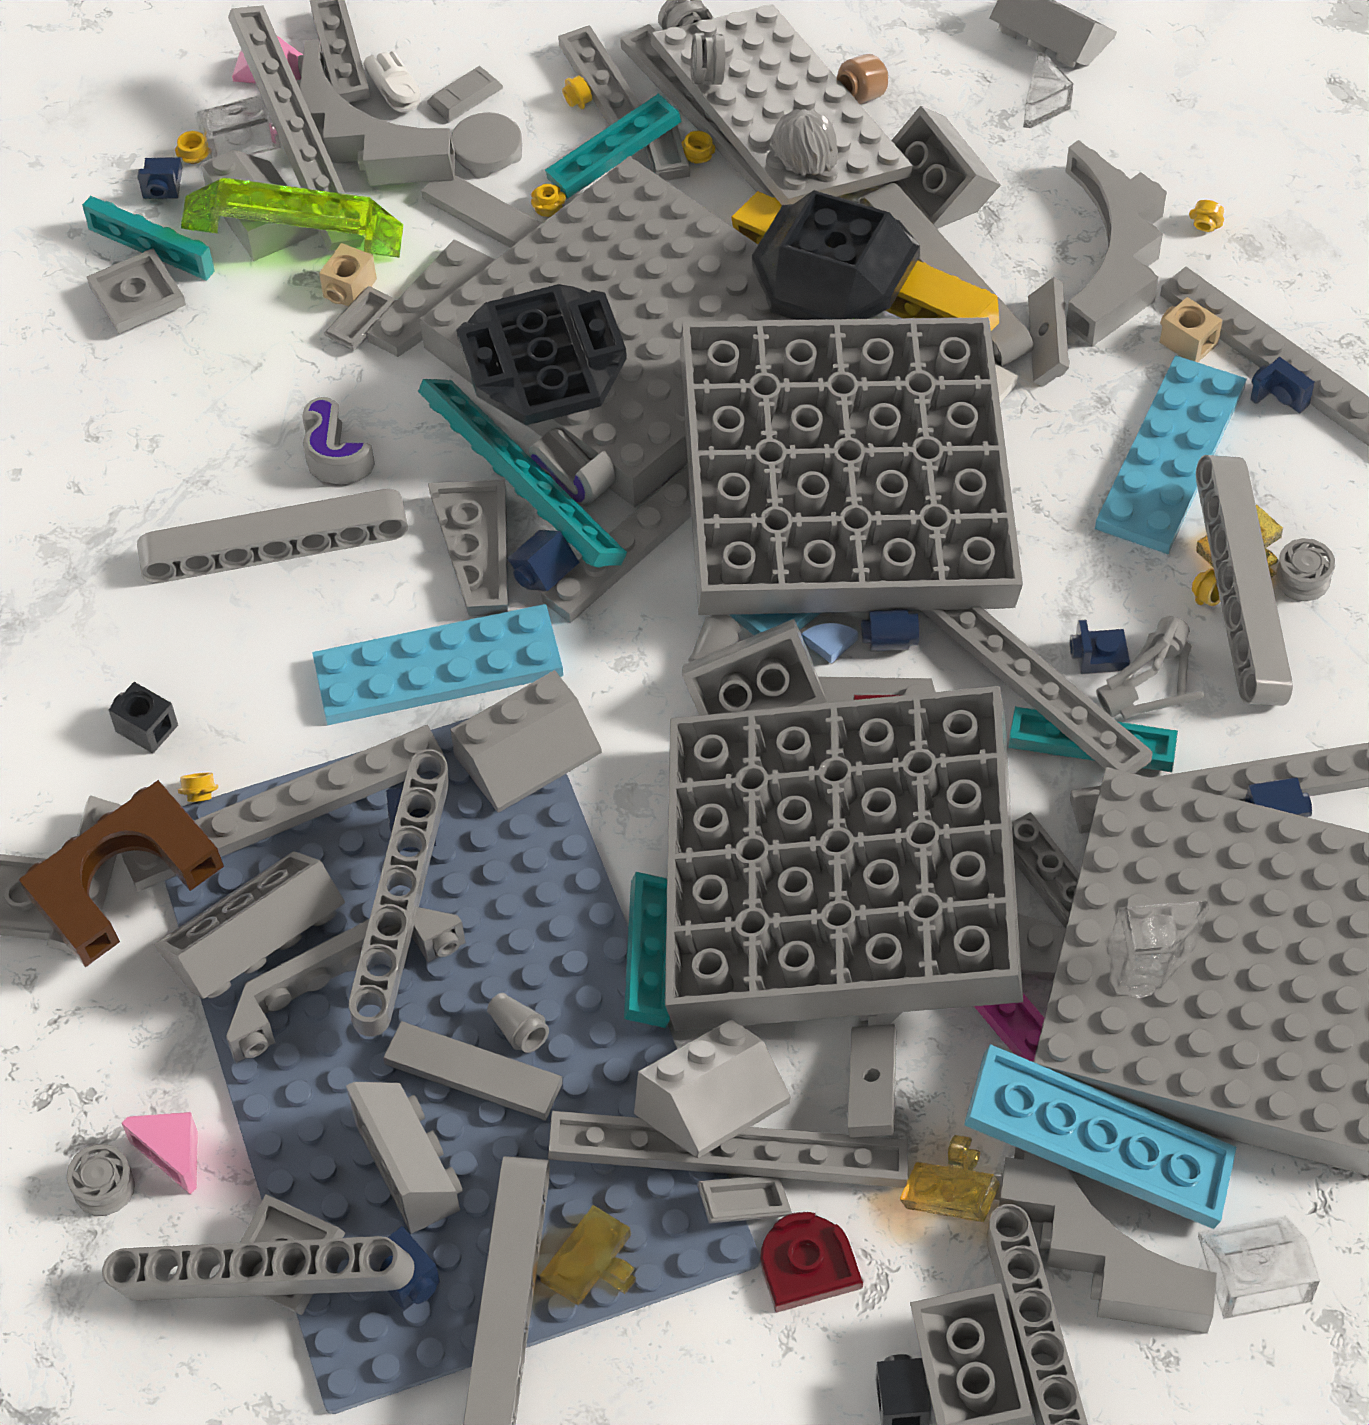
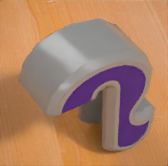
(322, 448)
(572, 468)

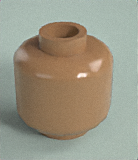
(864, 77)

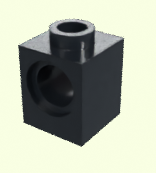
(147, 730)
(902, 1391)

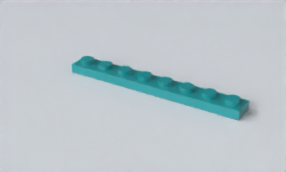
(522, 473)

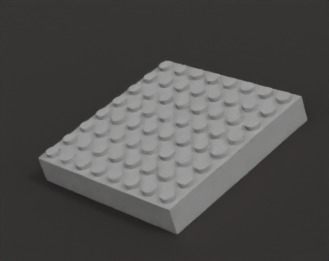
(659, 266)
(847, 466)
(841, 861)
(1272, 1005)

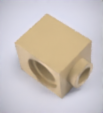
(347, 274)
(1190, 330)

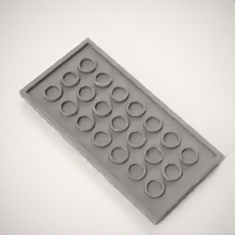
(768, 76)

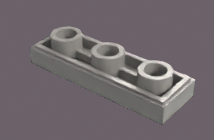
(1048, 332)
(1036, 851)
(872, 1081)

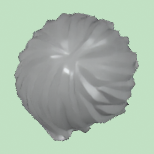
(805, 142)

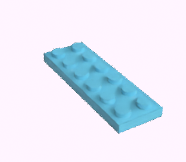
(1160, 468)
(436, 664)
(1101, 1136)

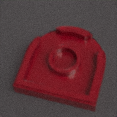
(807, 1261)

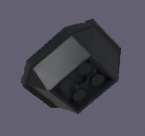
(833, 259)
(543, 352)

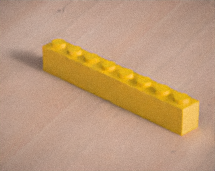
(923, 295)

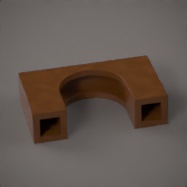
(147, 823)

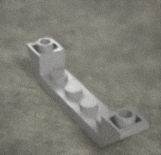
(250, 1031)

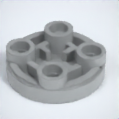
(487, 143)

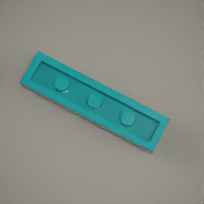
(613, 145)
(143, 235)
(1035, 733)
(647, 951)

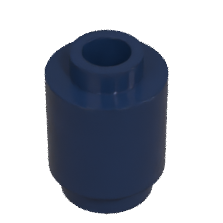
(890, 630)

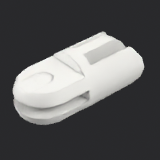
(393, 81)

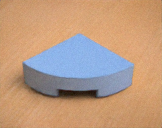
(830, 639)

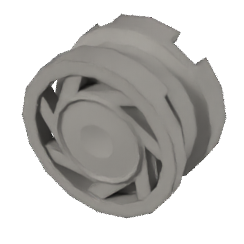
(682, 12)
(707, 58)
(1303, 569)
(101, 1181)

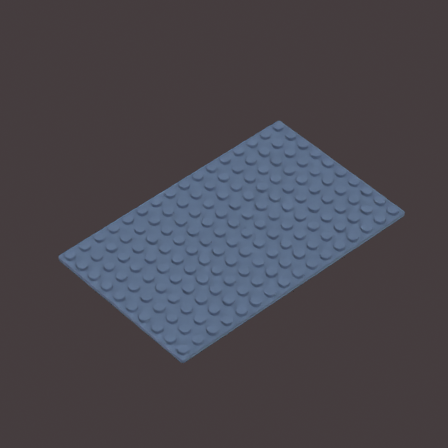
(542, 932)

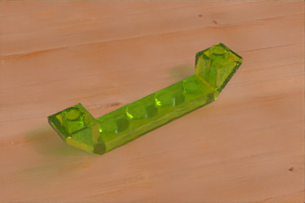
(296, 208)

